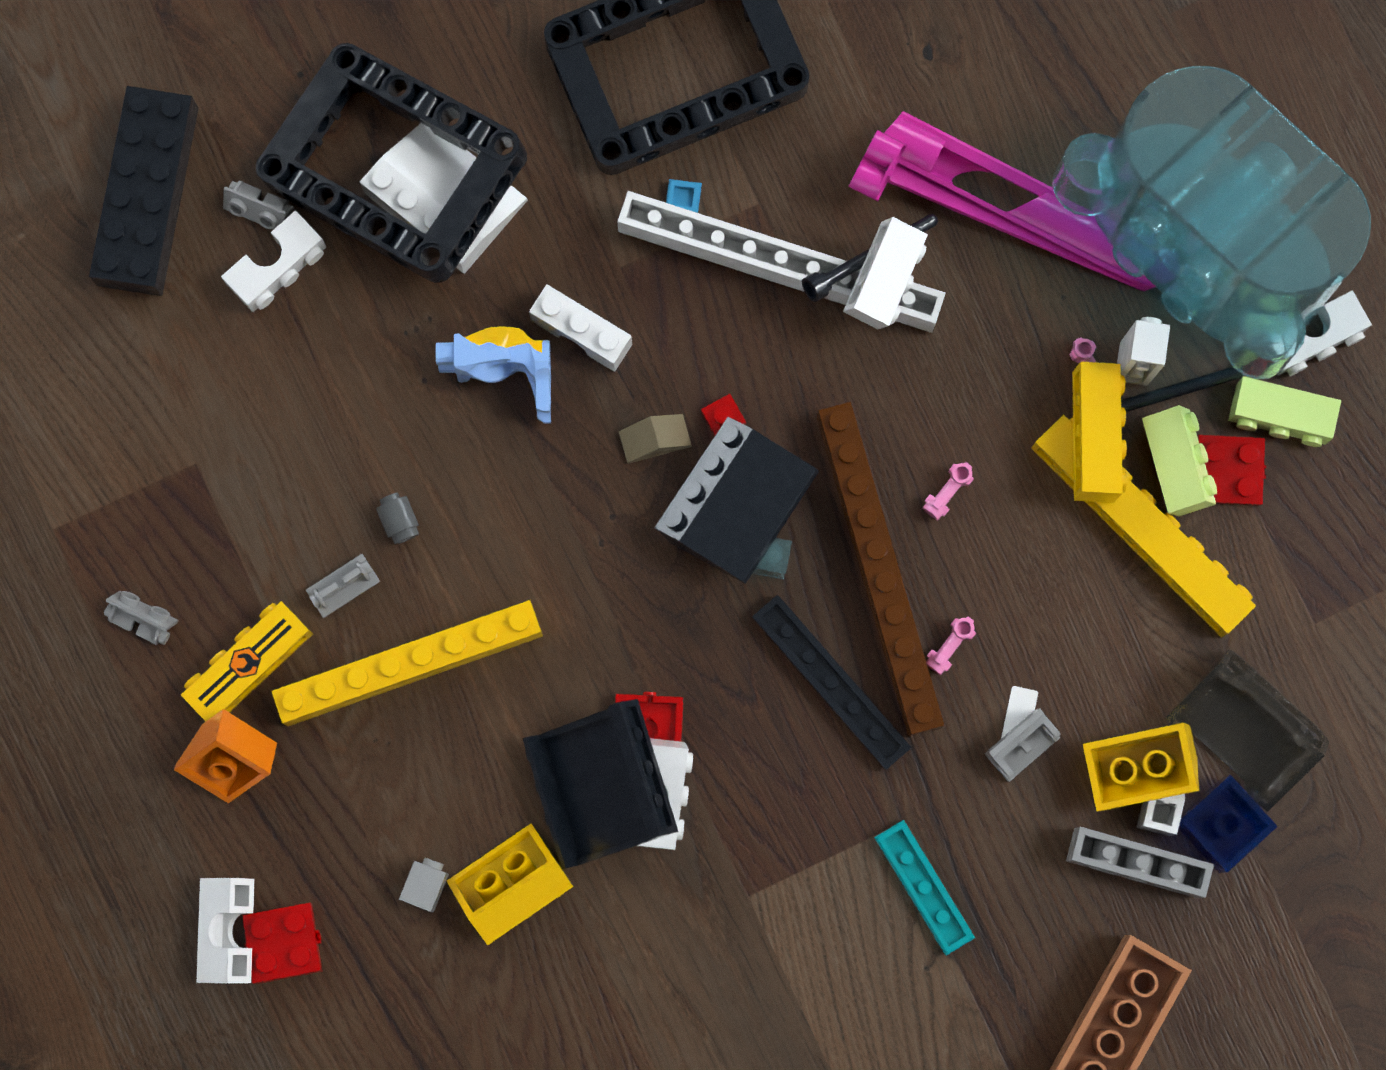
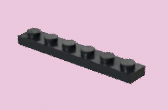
(831, 682)

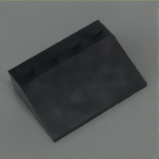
(736, 500)

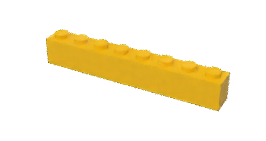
(1157, 540)
(407, 663)

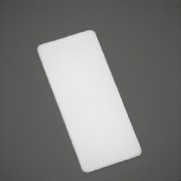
(1020, 705)

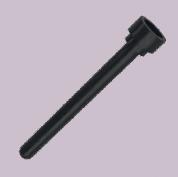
(819, 284)
(1181, 389)

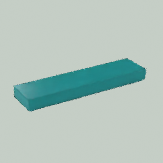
(924, 887)

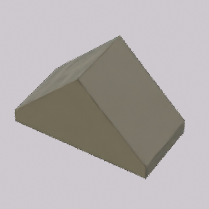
(654, 437)

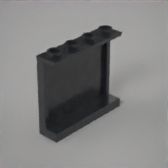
(600, 785)

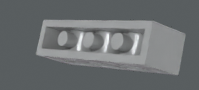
(1140, 862)

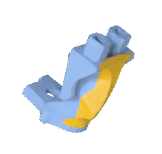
(497, 354)

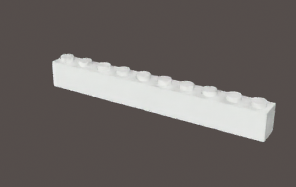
(756, 254)

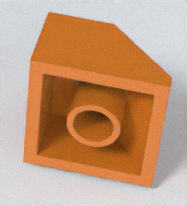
(227, 756)

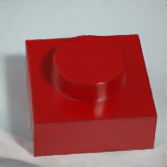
(718, 411)

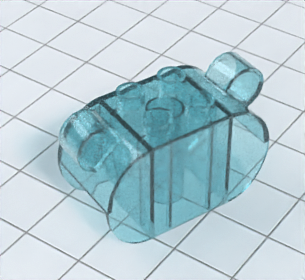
(1221, 211)

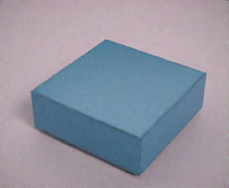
(684, 194)

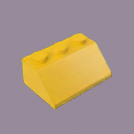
(1142, 766)
(509, 884)

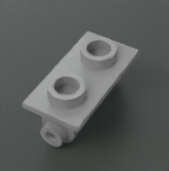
(243, 201)
(342, 585)
(154, 621)

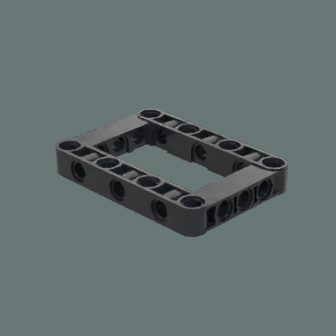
(695, 118)
(464, 211)

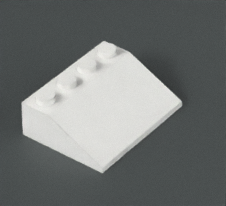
(420, 177)

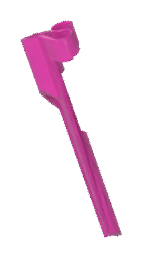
(927, 161)

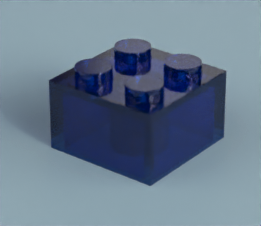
(1225, 824)

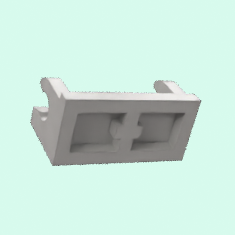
(1023, 744)

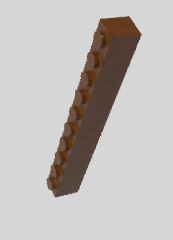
(879, 570)

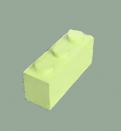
(1284, 411)
(1180, 460)

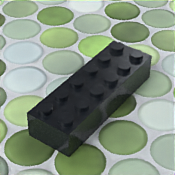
(144, 191)

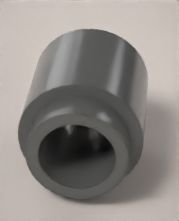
(398, 518)

